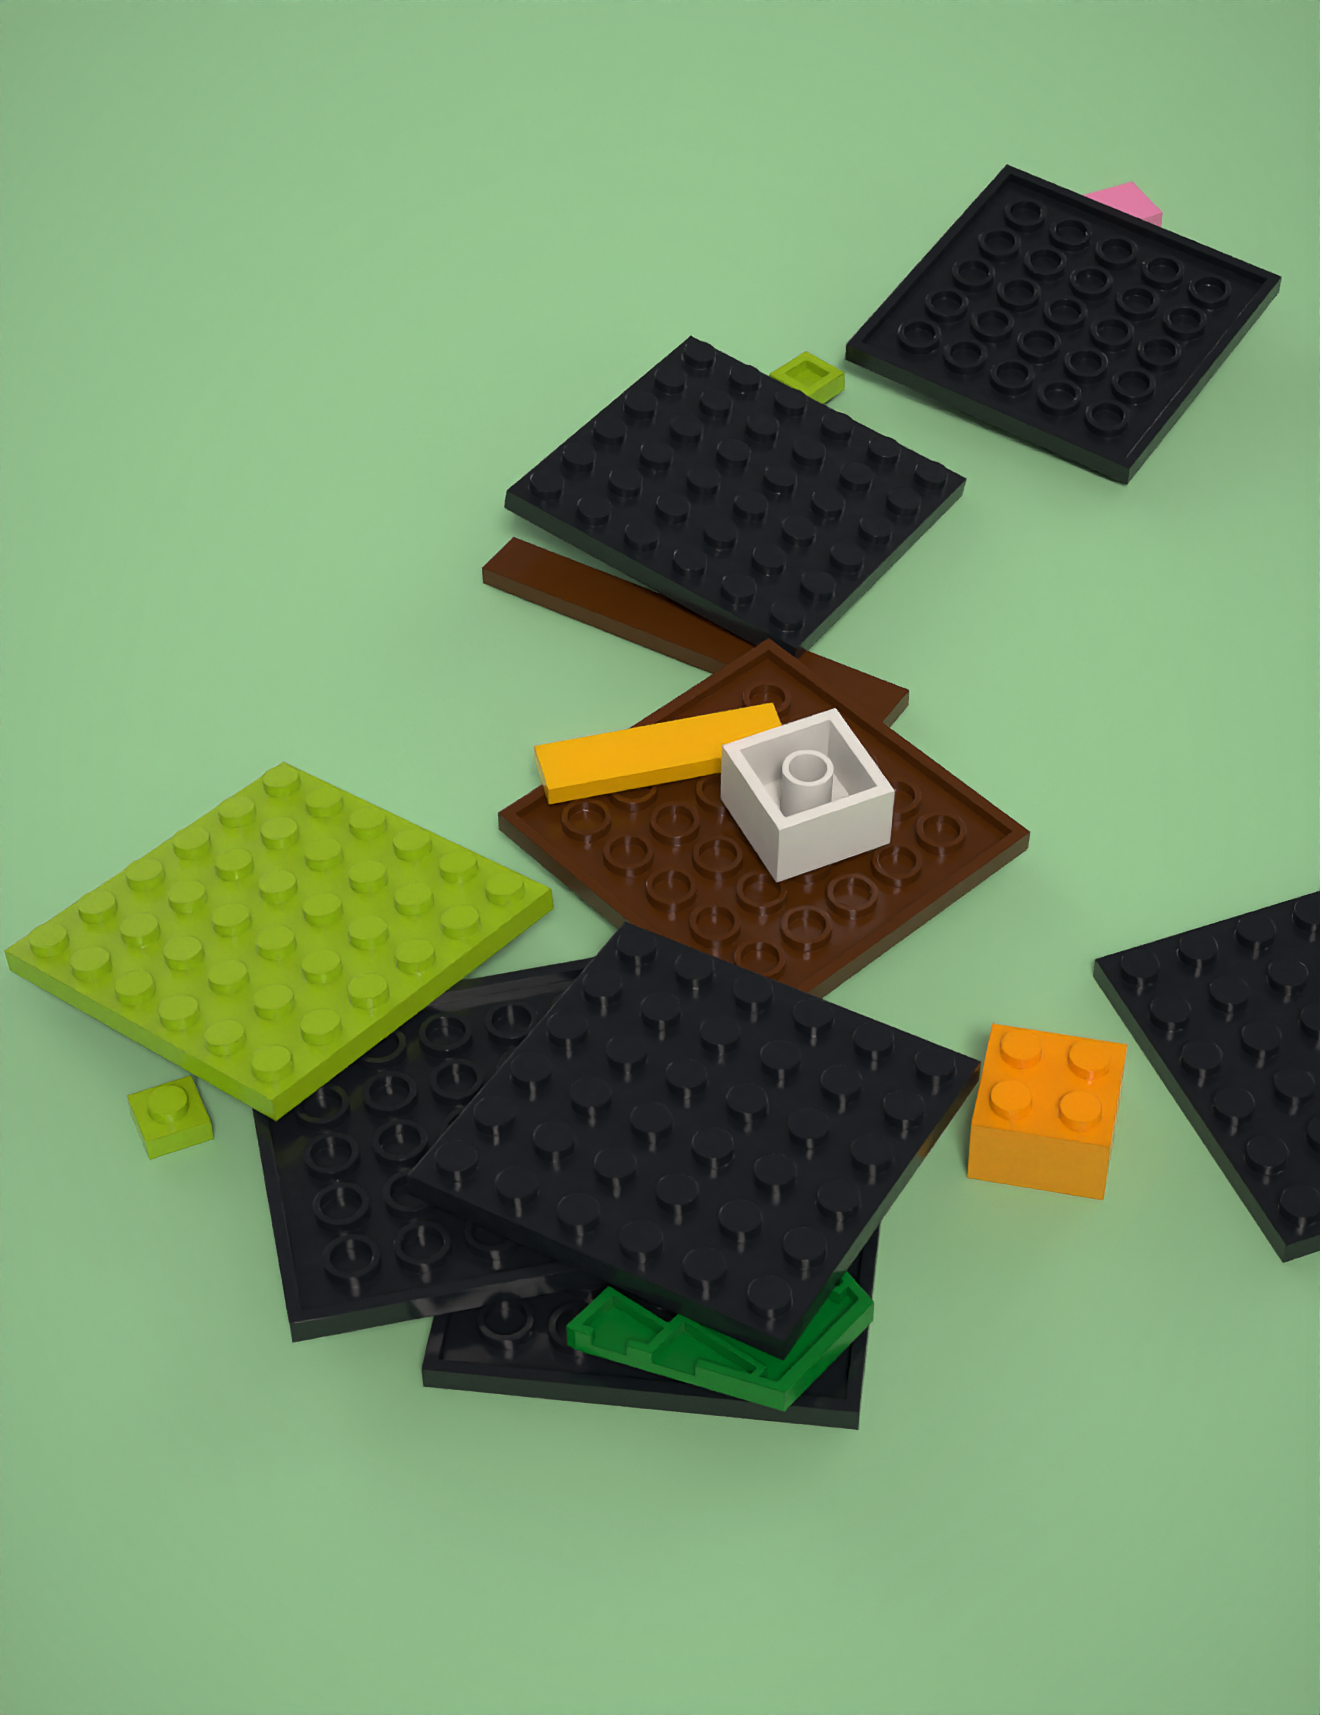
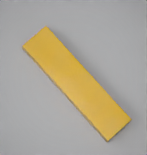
(645, 753)

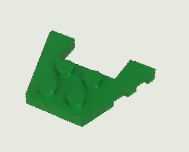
(700, 1356)

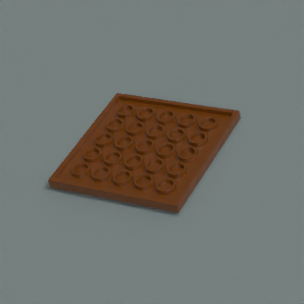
(688, 873)

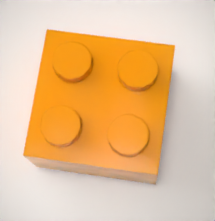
(1046, 1111)

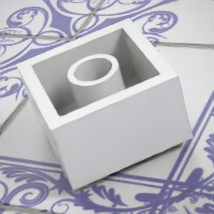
(806, 794)

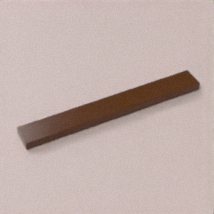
(658, 621)

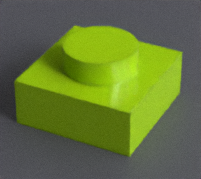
(812, 377)
(170, 1117)

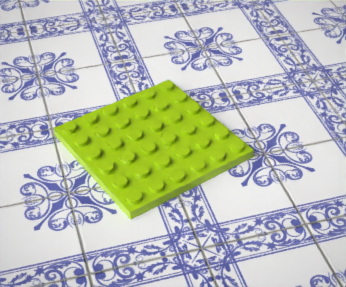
(279, 936)

